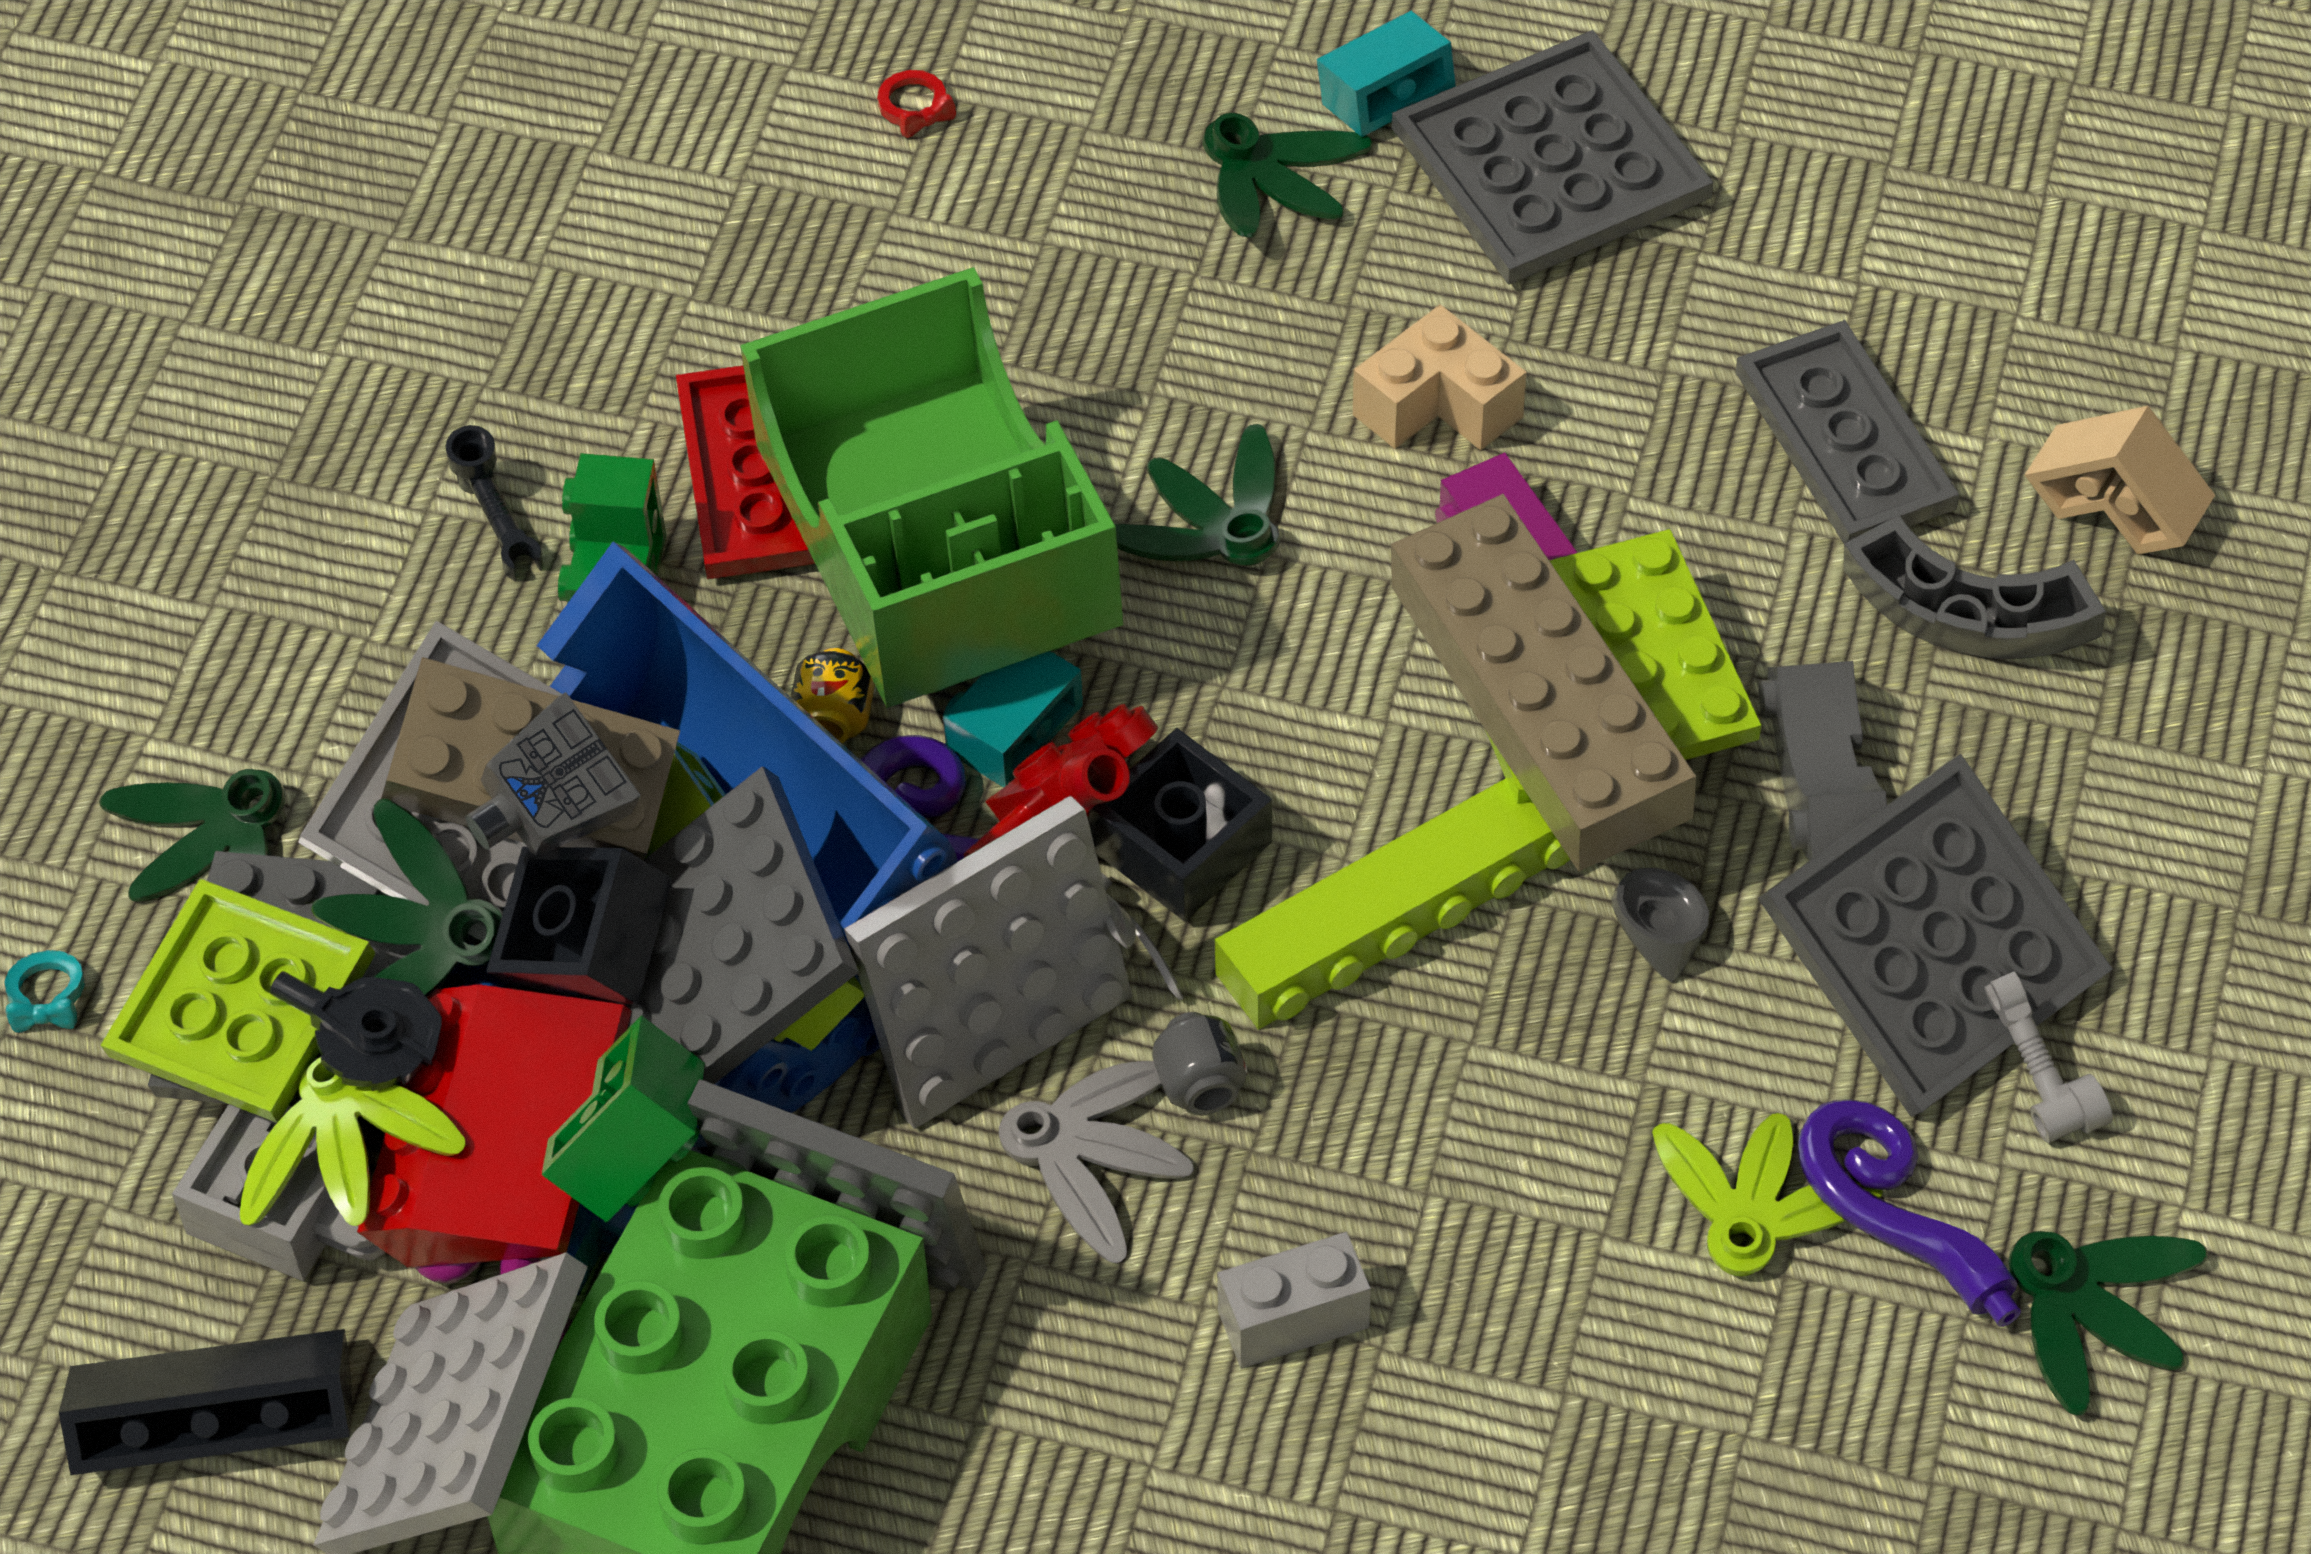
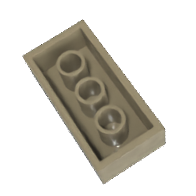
(466, 718)

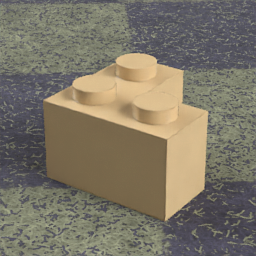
(1439, 372)
(2129, 471)

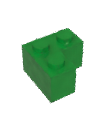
(609, 503)
(629, 1123)

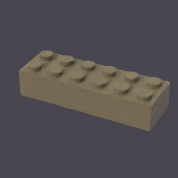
(1542, 682)

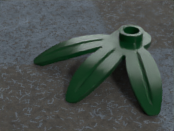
(1260, 159)
(1237, 533)
(225, 817)
(438, 927)
(2074, 1292)

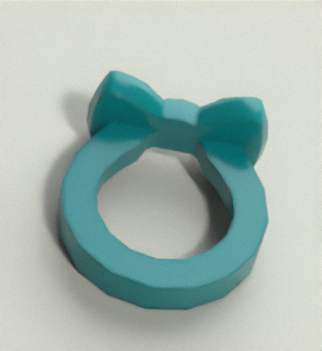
(61, 1011)

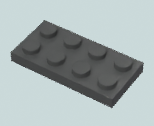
(1846, 431)

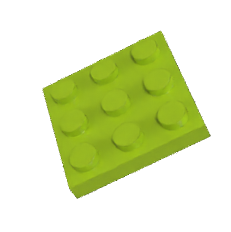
(208, 1006)

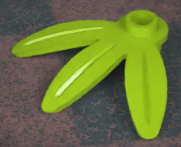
(342, 1156)
(1753, 1203)

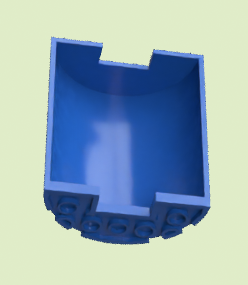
(656, 659)

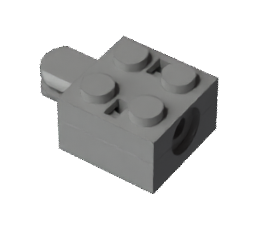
(294, 1227)

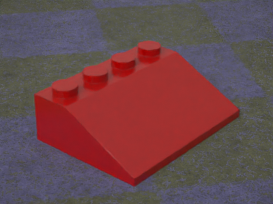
(507, 1080)

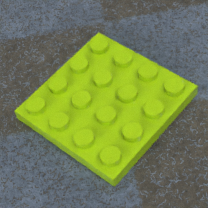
(1664, 641)

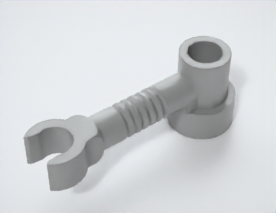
(2064, 1106)

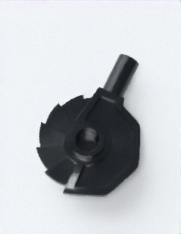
(368, 1029)

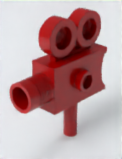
(1086, 769)

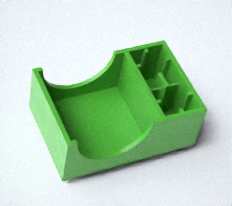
(929, 491)
(714, 1370)

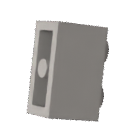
(1293, 1300)

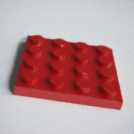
(735, 496)

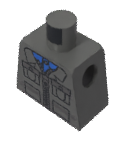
(552, 784)

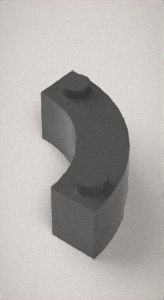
(1971, 612)
(1815, 746)

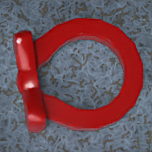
(912, 122)

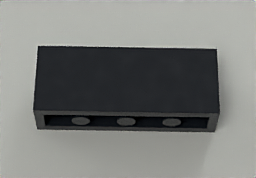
(207, 1402)

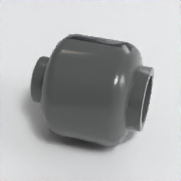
(1199, 1063)

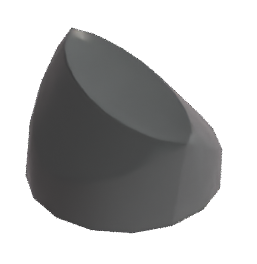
(1661, 918)

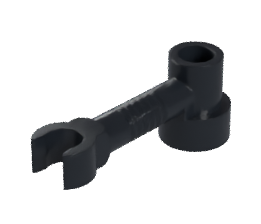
(473, 458)

